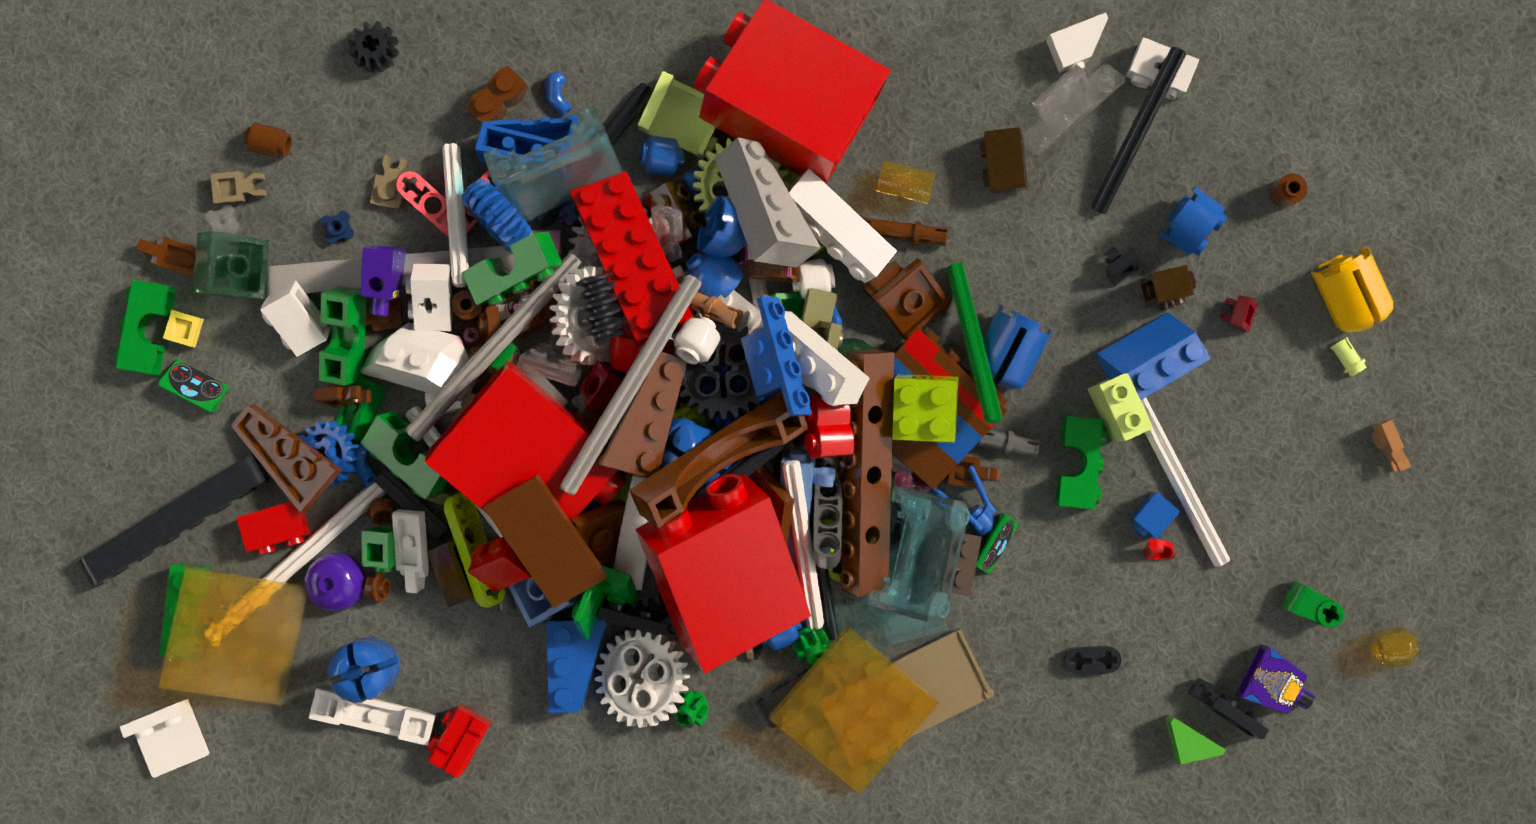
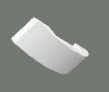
(630, 554)
(373, 715)

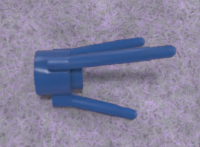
(980, 517)

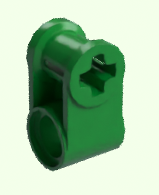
(1309, 604)

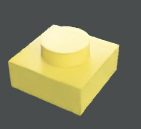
(183, 328)

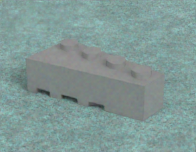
(764, 206)

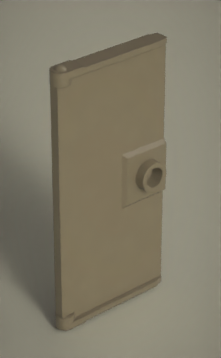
(948, 674)

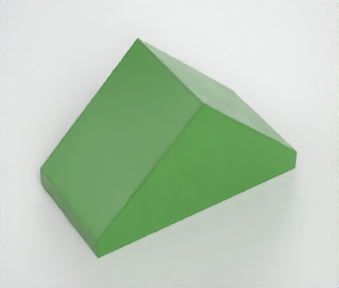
(1188, 744)

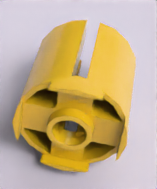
(1354, 291)

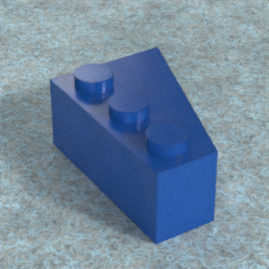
(521, 135)
(570, 663)

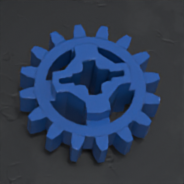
(335, 447)

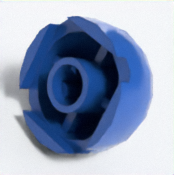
(722, 232)
(716, 274)

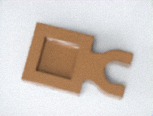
(1388, 439)

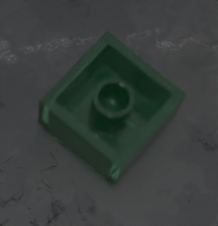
(230, 266)

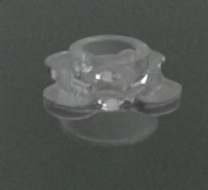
(226, 213)

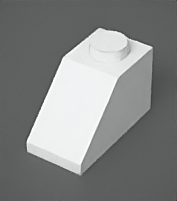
(1076, 43)

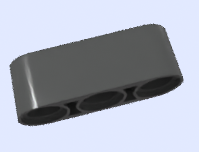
(827, 535)

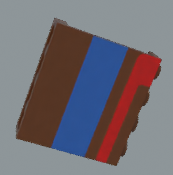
(931, 459)

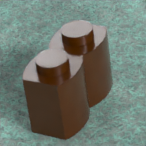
(503, 92)

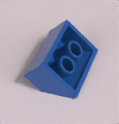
(1154, 354)

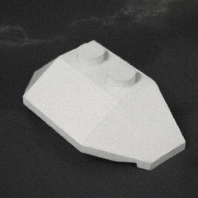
(418, 359)

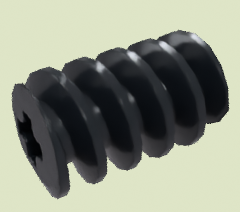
(599, 306)

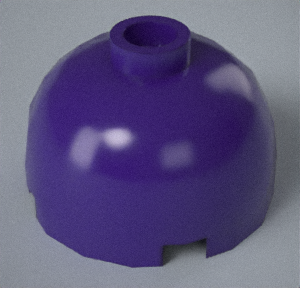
(335, 582)

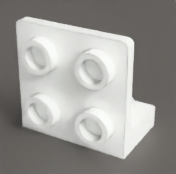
(168, 738)

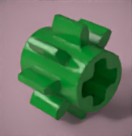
(811, 645)
(693, 710)

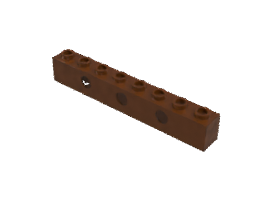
(868, 477)

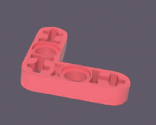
(440, 218)

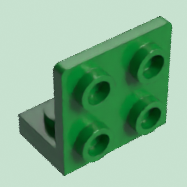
(619, 590)

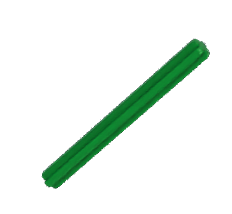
(974, 343)

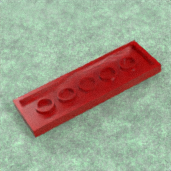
(629, 250)

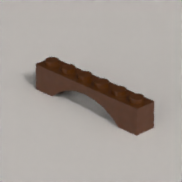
(672, 487)

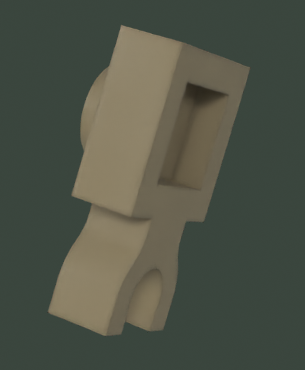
(233, 187)
(385, 188)

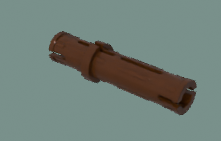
(909, 232)

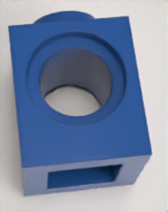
(1154, 516)

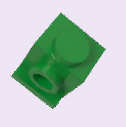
(378, 548)

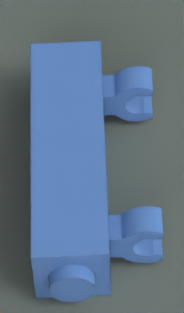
(810, 475)

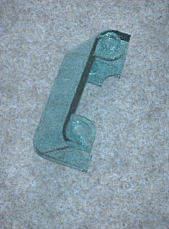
(548, 174)
(925, 556)

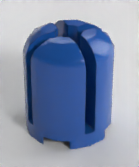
(1024, 353)
(685, 437)
(350, 660)

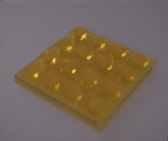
(233, 636)
(853, 709)

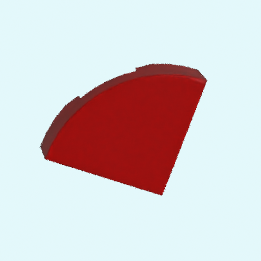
(1158, 550)

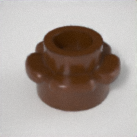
(381, 511)
(377, 588)

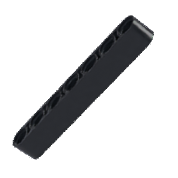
(173, 519)

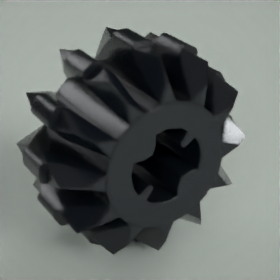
(382, 37)

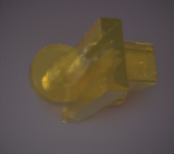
(905, 182)

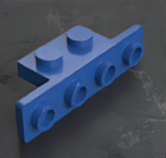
(773, 359)

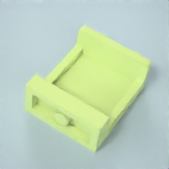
(675, 114)
(1120, 408)

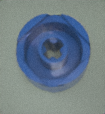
(1193, 221)

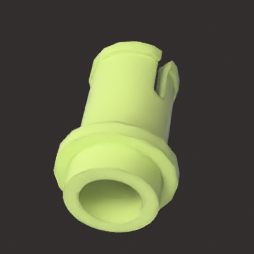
(1348, 357)

